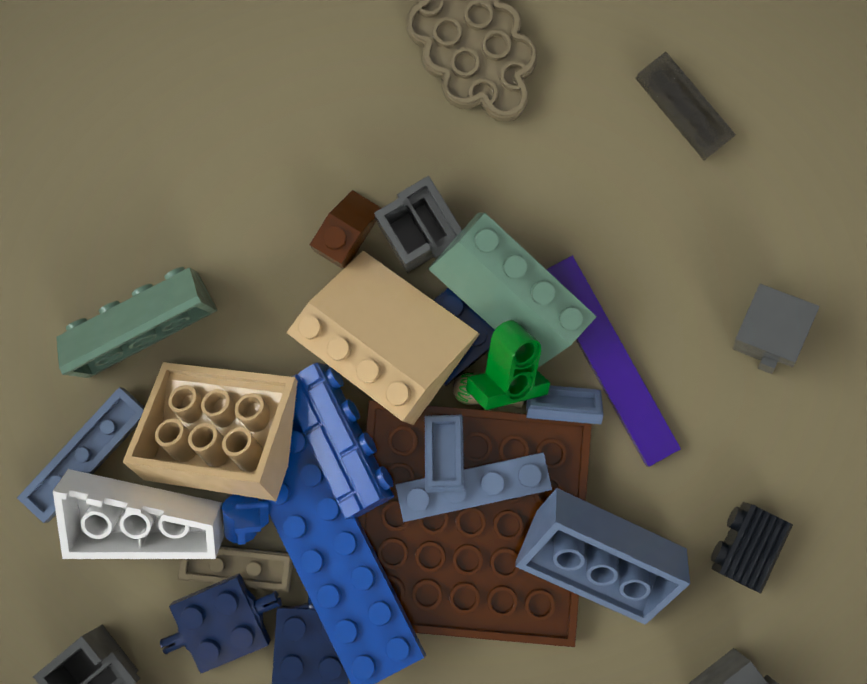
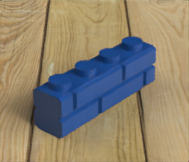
(339, 443)

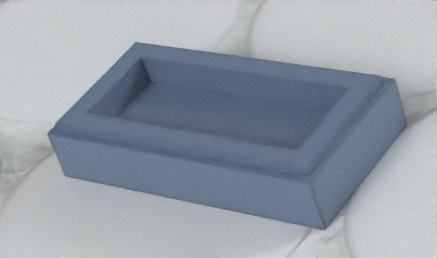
(567, 405)
(444, 454)

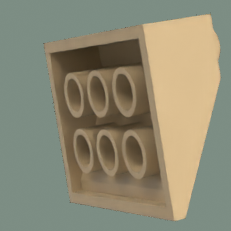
(383, 336)
(216, 430)

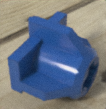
(244, 518)

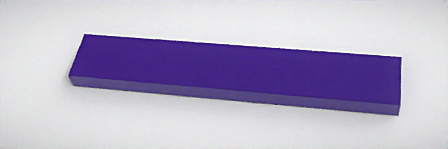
(617, 372)

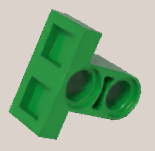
(510, 369)

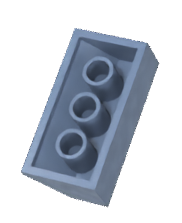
(603, 557)

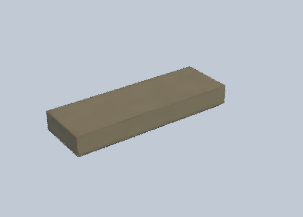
(257, 567)

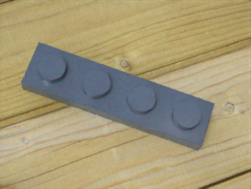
(85, 451)
(482, 486)

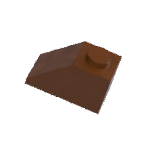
(345, 229)

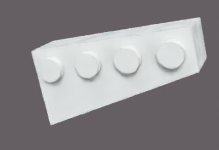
(133, 521)

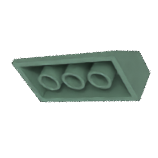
(508, 284)
(133, 324)

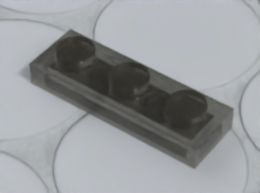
(685, 106)

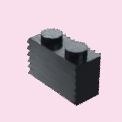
(750, 546)

